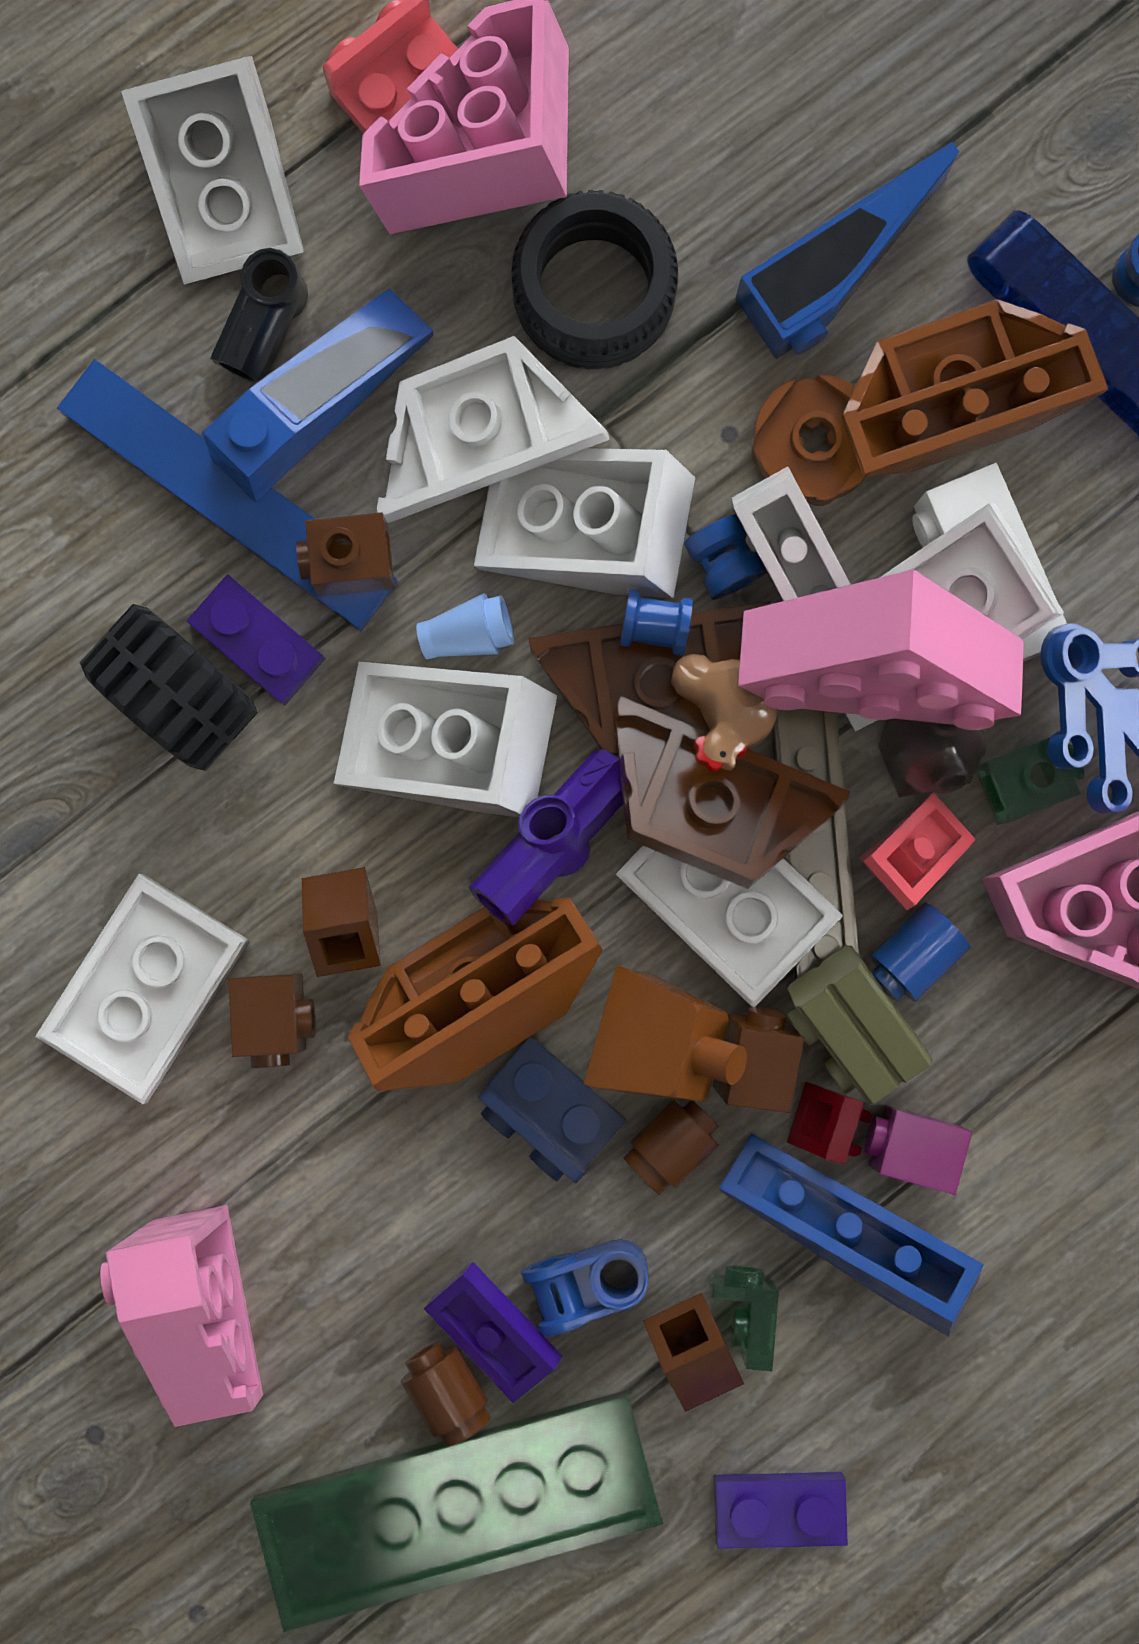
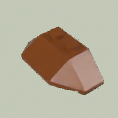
(966, 386)
(473, 995)

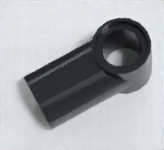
(258, 321)

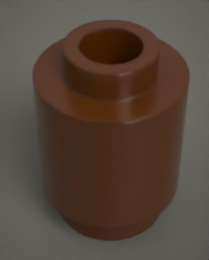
(672, 1145)
(446, 1393)

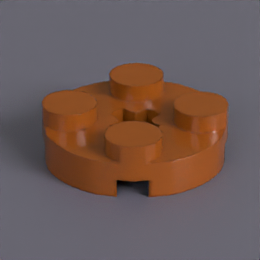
(779, 445)

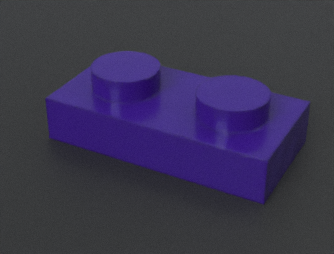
(256, 639)
(493, 1332)
(780, 1510)

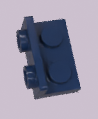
(550, 1111)

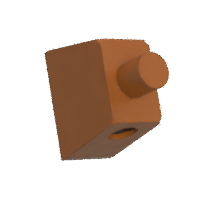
(661, 1041)

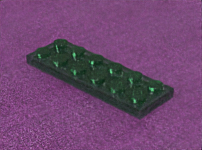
(455, 1511)

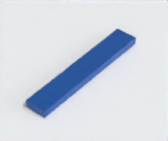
(182, 465)

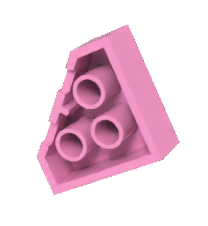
(478, 126)
(884, 654)
(1078, 900)
(186, 1314)

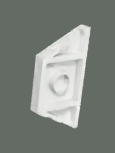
(478, 426)

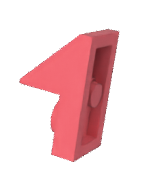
(918, 851)

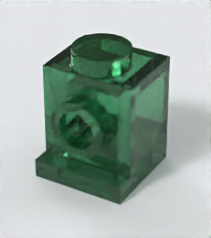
(1009, 784)

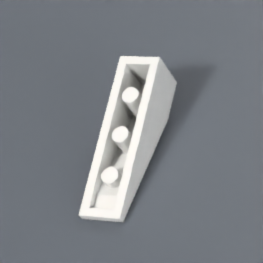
(790, 543)

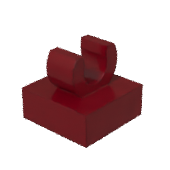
(827, 1123)

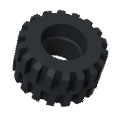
(168, 688)

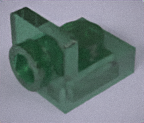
(756, 1323)

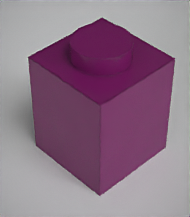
(917, 1149)

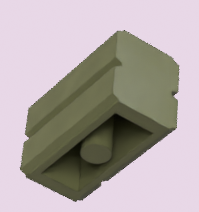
(857, 1025)

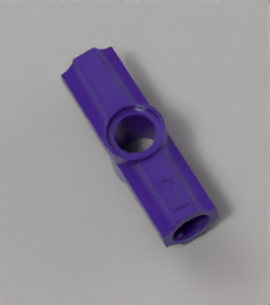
(533, 861)

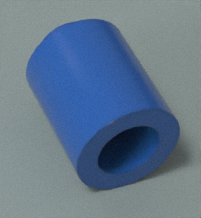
(918, 954)

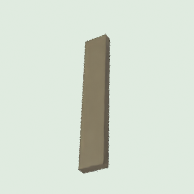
(811, 744)

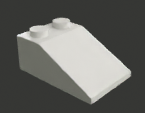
(214, 167)
(591, 522)
(446, 737)

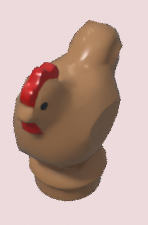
(732, 713)

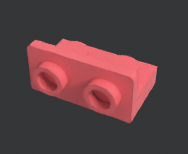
(376, 68)

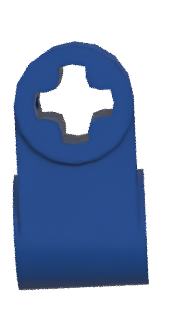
(582, 1286)

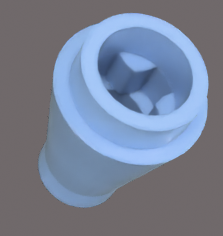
(468, 630)

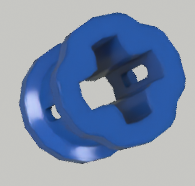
(656, 622)

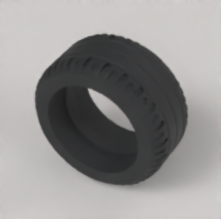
(608, 219)

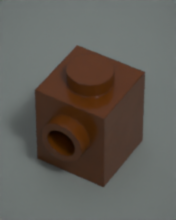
(347, 554)
(340, 922)
(270, 1018)
(772, 1060)
(693, 1352)

